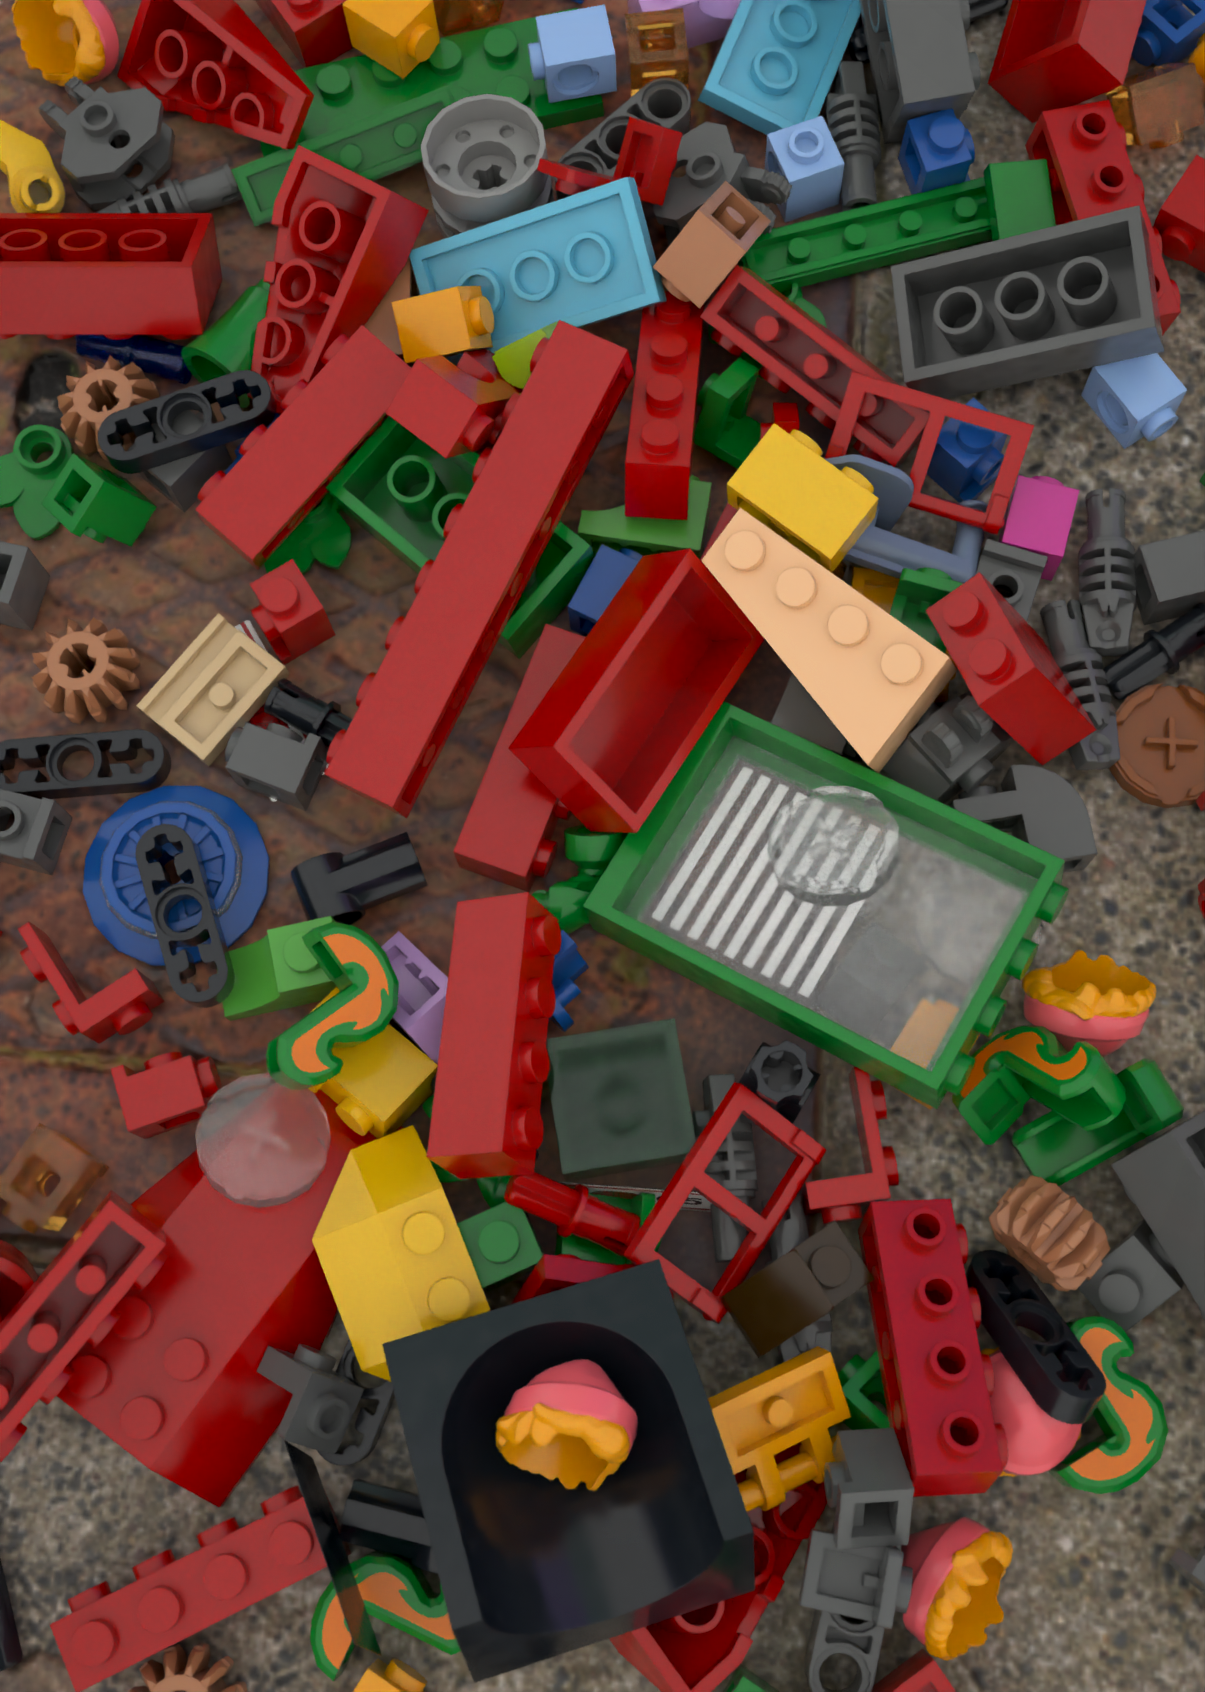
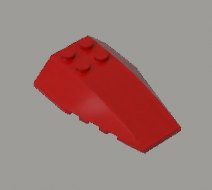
(183, 1358)

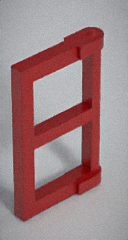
(939, 408)
(692, 1176)

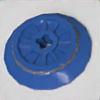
(231, 856)

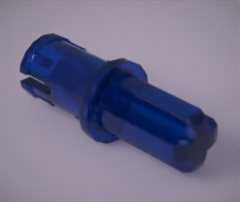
(149, 354)

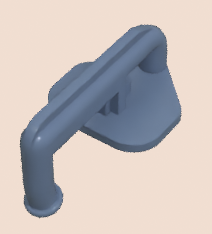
(890, 552)

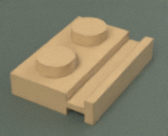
(213, 689)

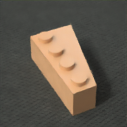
(842, 647)

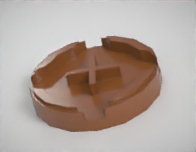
(1162, 745)

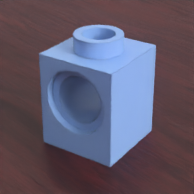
(574, 54)
(809, 163)
(1135, 397)

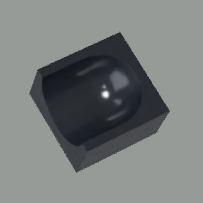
(553, 1566)

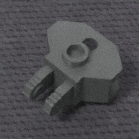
(108, 138)
(709, 163)
(948, 750)

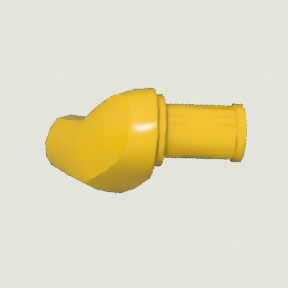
(30, 172)

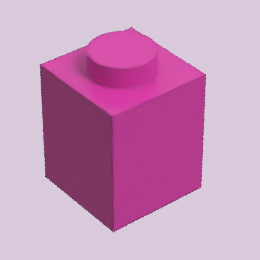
(1040, 519)

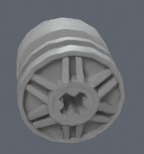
(484, 162)

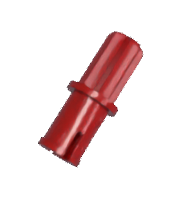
(573, 1211)

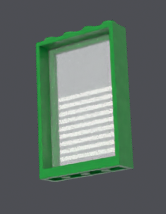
(876, 982)

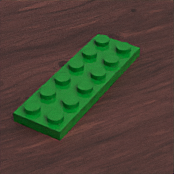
(469, 62)

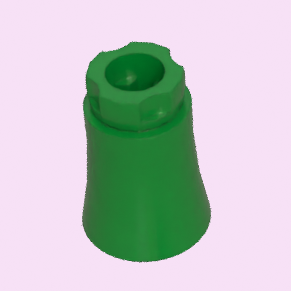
(230, 340)

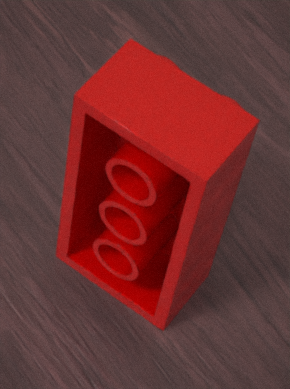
(107, 274)

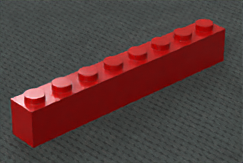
(480, 568)

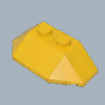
(394, 1249)

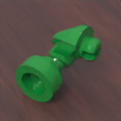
(592, 855)

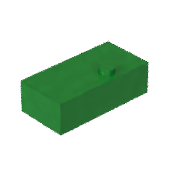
(403, 499)

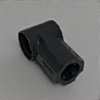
(358, 881)
(781, 1077)
(387, 1522)

